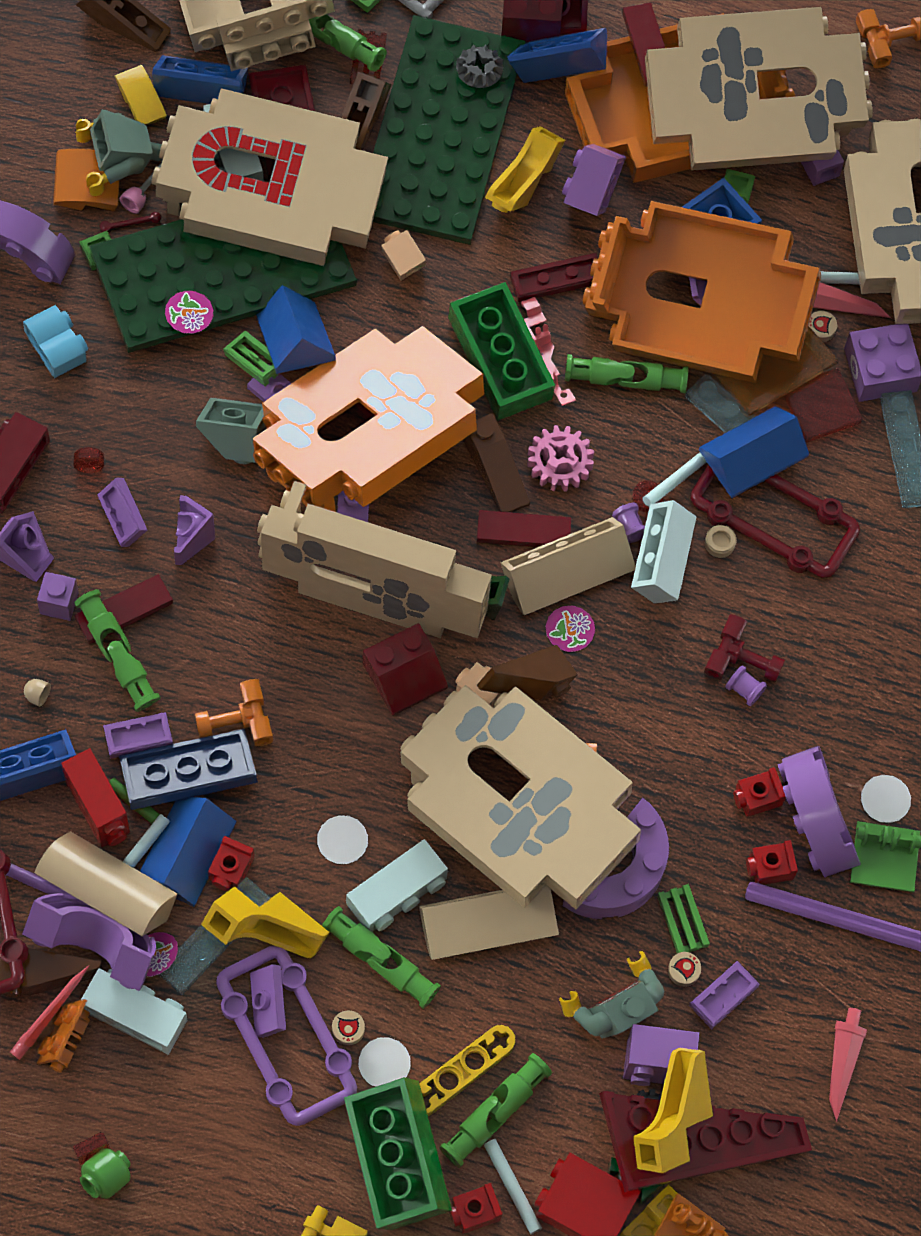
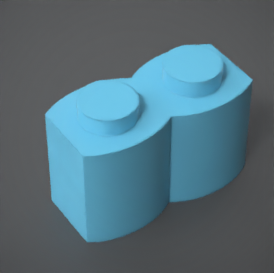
(55, 340)

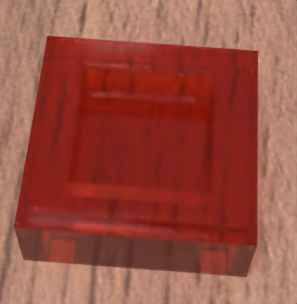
(89, 1147)

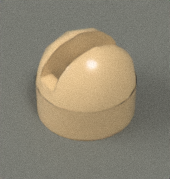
(37, 691)

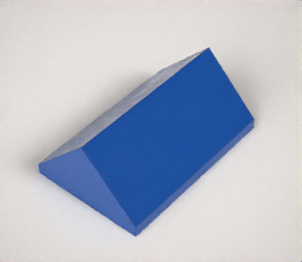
(560, 55)
(195, 79)
(723, 201)
(294, 332)
(756, 450)
(34, 764)
(188, 847)

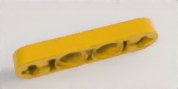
(463, 1073)

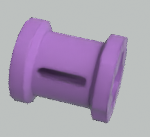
(632, 523)
(746, 685)

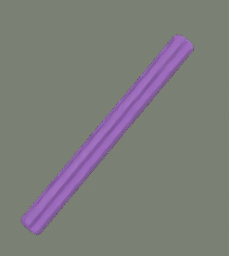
(834, 915)

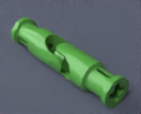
(347, 41)
(607, 372)
(127, 669)
(369, 948)
(499, 1106)

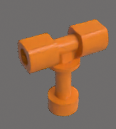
(881, 37)
(249, 714)

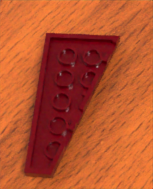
(715, 1144)

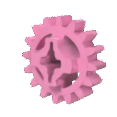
(560, 470)

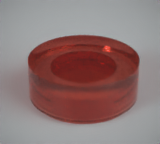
(88, 460)
(640, 491)

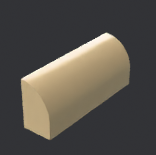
(569, 565)
(106, 883)
(486, 922)

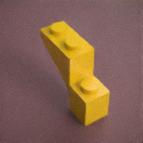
(522, 176)
(274, 922)
(682, 1104)

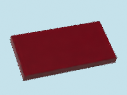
(283, 86)

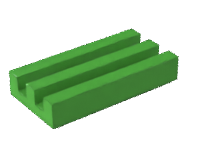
(262, 377)
(675, 894)

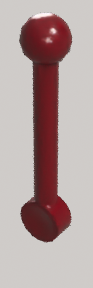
(154, 217)

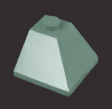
(231, 427)

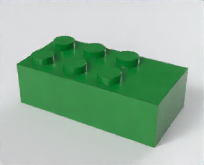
(502, 350)
(397, 1154)

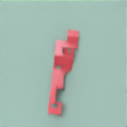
(544, 344)

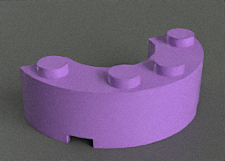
(28, 238)
(818, 812)
(639, 881)
(73, 922)

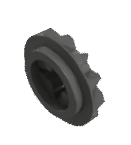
(472, 74)

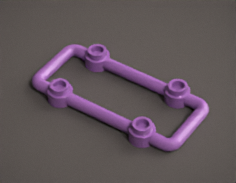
(279, 1090)

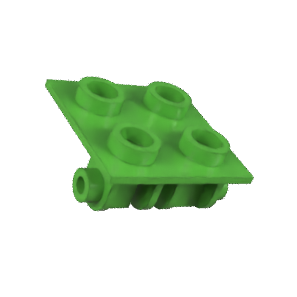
(886, 856)

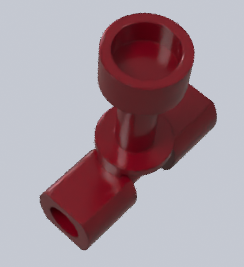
(732, 649)

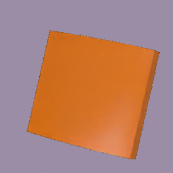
(70, 181)

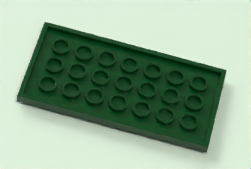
(441, 132)
(157, 263)

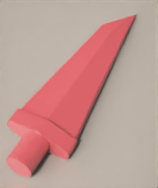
(838, 300)
(30, 1036)
(846, 1051)

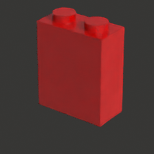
(96, 798)
(584, 1200)

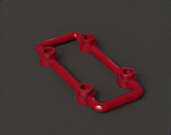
(800, 557)
(11, 948)

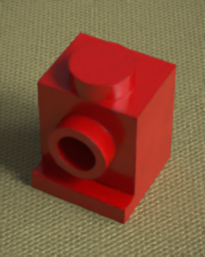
(754, 803)
(236, 852)
(767, 874)
(488, 1214)

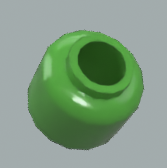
(105, 1173)

